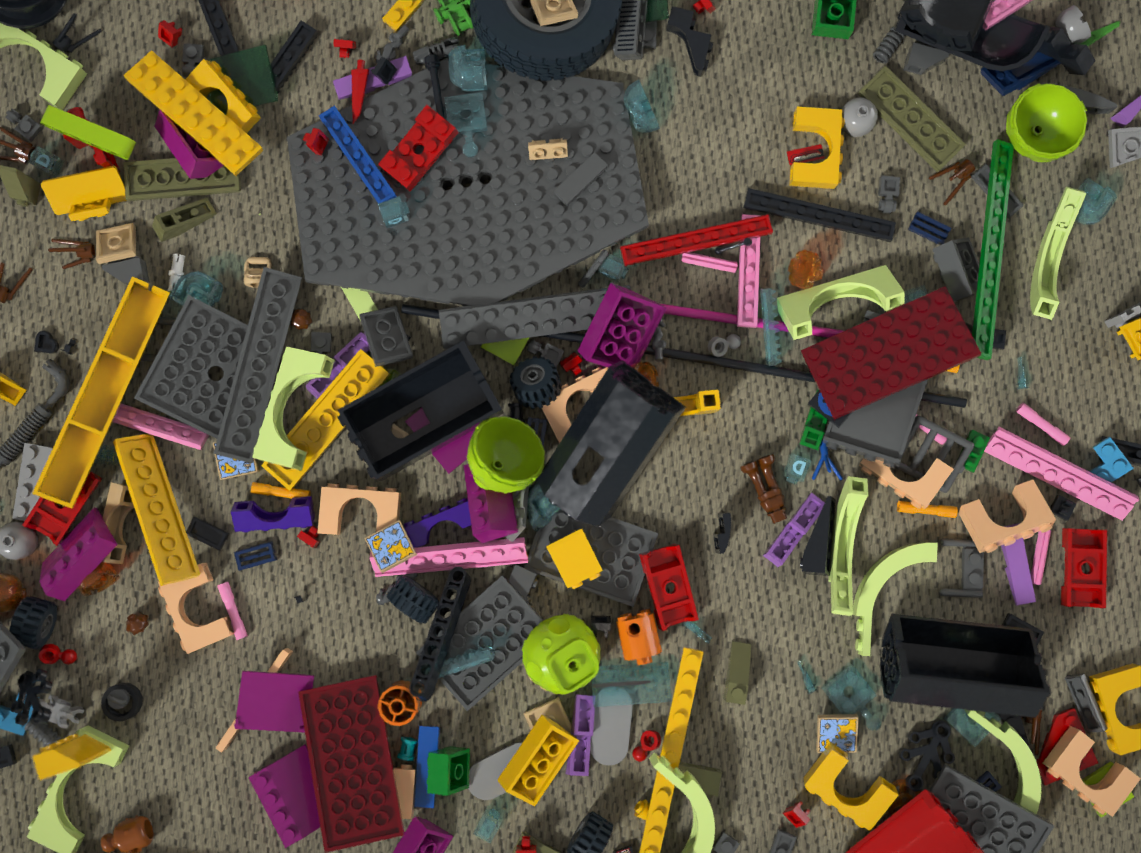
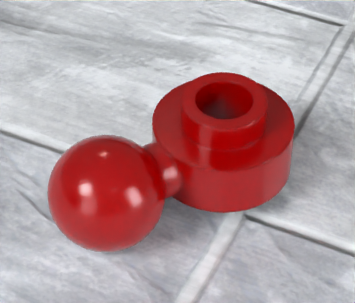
(68, 656)
(641, 752)

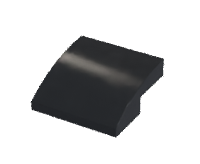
(721, 539)

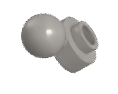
(732, 341)

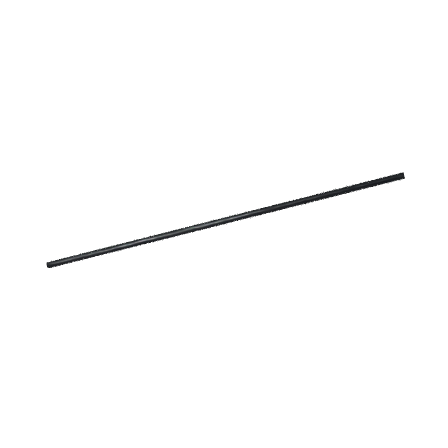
(707, 359)

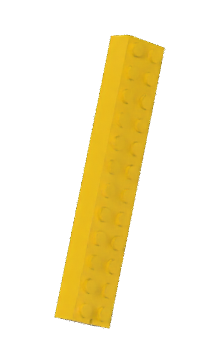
(101, 393)

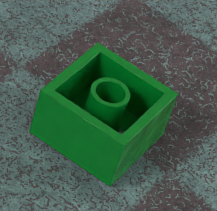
(834, 18)
(448, 770)

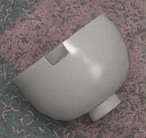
(1073, 25)
(859, 117)
(17, 541)

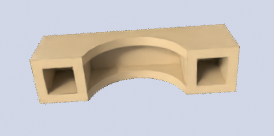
(116, 509)

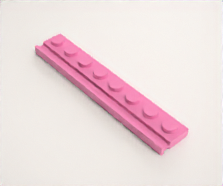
(1061, 473)
(460, 555)

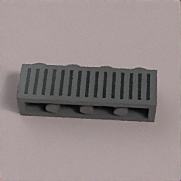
(630, 30)

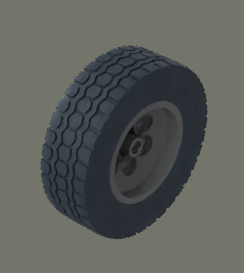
(545, 50)

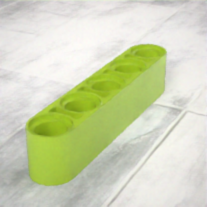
(88, 132)

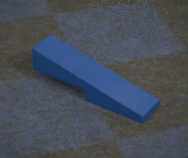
(427, 742)

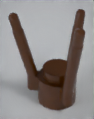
(22, 150)
(962, 170)
(83, 249)
(4, 294)
(1035, 733)

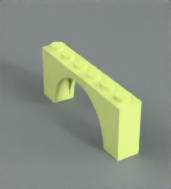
(61, 74)
(874, 284)
(295, 369)
(52, 825)

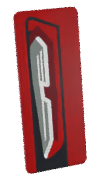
(805, 154)

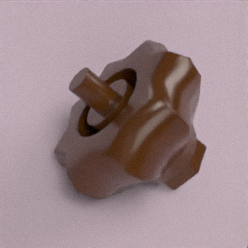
(301, 319)
(136, 623)

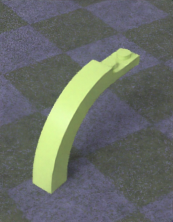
(1044, 279)
(845, 524)
(876, 578)
(1029, 780)
(703, 826)

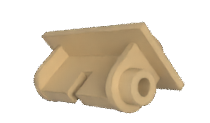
(541, 150)

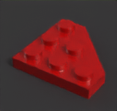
(1060, 725)

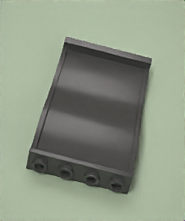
(879, 428)

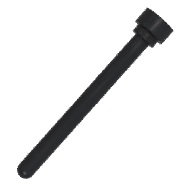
(432, 64)

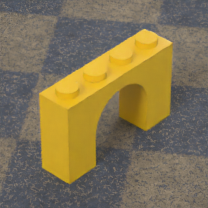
(208, 77)
(828, 125)
(701, 403)
(1107, 689)
(864, 809)

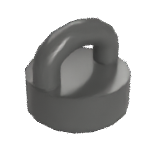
(118, 698)

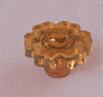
(805, 269)

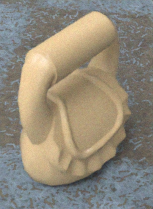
(253, 275)

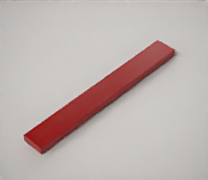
(696, 240)

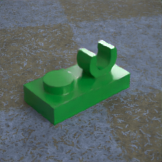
(980, 442)

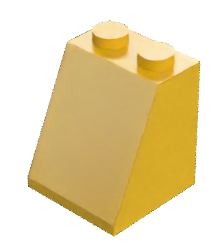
(574, 559)

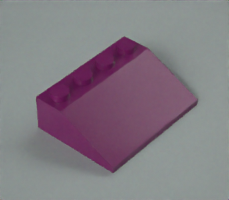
(621, 327)
(76, 556)
(288, 795)

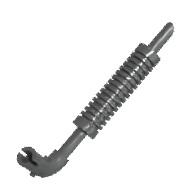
(37, 417)

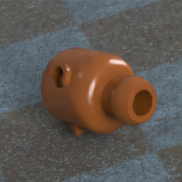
(129, 836)

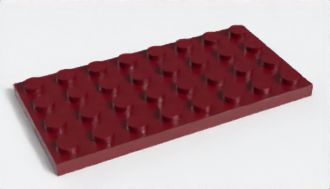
(890, 353)
(351, 764)

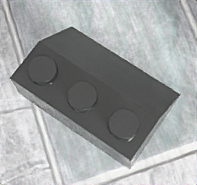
(958, 267)

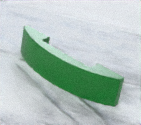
(813, 429)

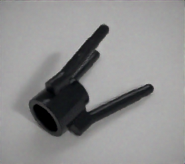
(64, 42)

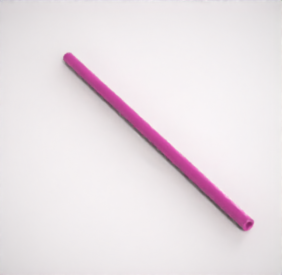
(732, 319)

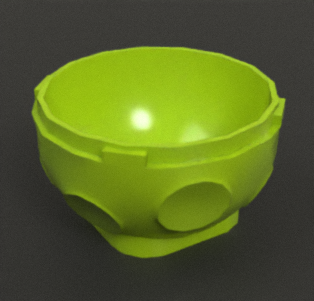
(1055, 114)
(511, 448)
(554, 646)

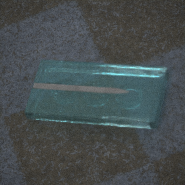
(631, 684)

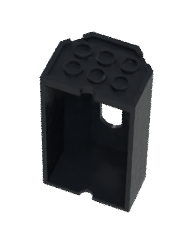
(448, 391)
(624, 424)
(962, 666)

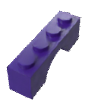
(249, 516)
(419, 532)

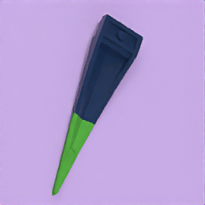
(1018, 78)

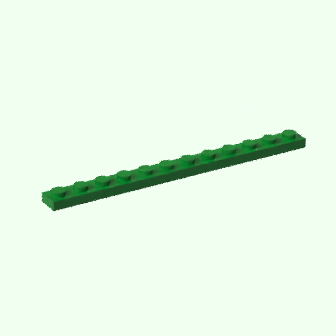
(992, 247)

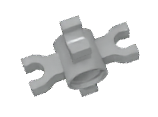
(61, 711)

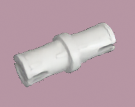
(176, 271)

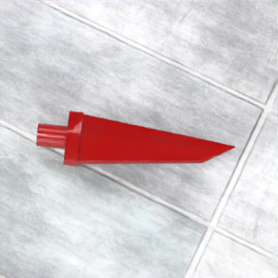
(359, 83)

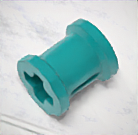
(407, 748)

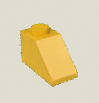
(10, 390)

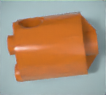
(641, 643)
(390, 701)

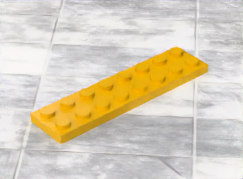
(193, 113)
(320, 423)
(156, 509)

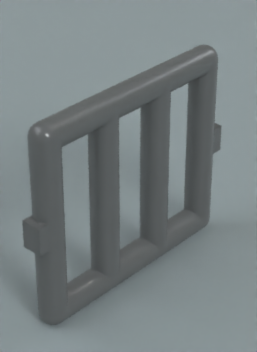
(951, 438)

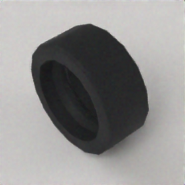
(136, 697)

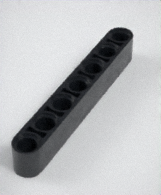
(442, 643)

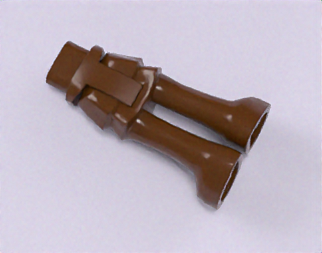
(772, 499)

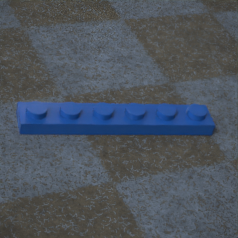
(357, 155)

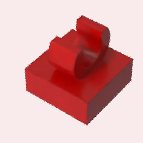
(701, 5)
(168, 33)
(344, 47)
(316, 141)
(571, 362)
(309, 537)
(796, 815)
(526, 847)

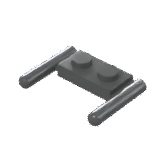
(971, 569)

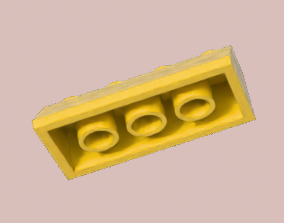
(67, 755)
(537, 760)

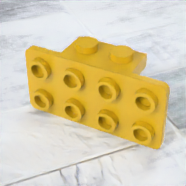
(85, 193)

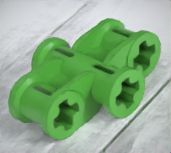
(456, 13)

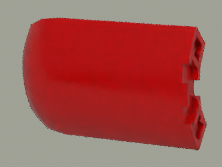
(919, 828)

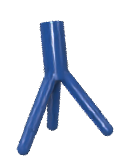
(825, 457)

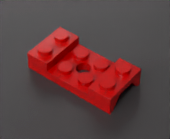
(431, 132)
(56, 520)
(1080, 548)
(667, 566)

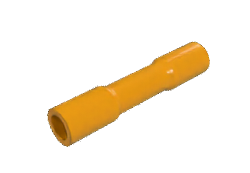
(267, 489)
(939, 510)

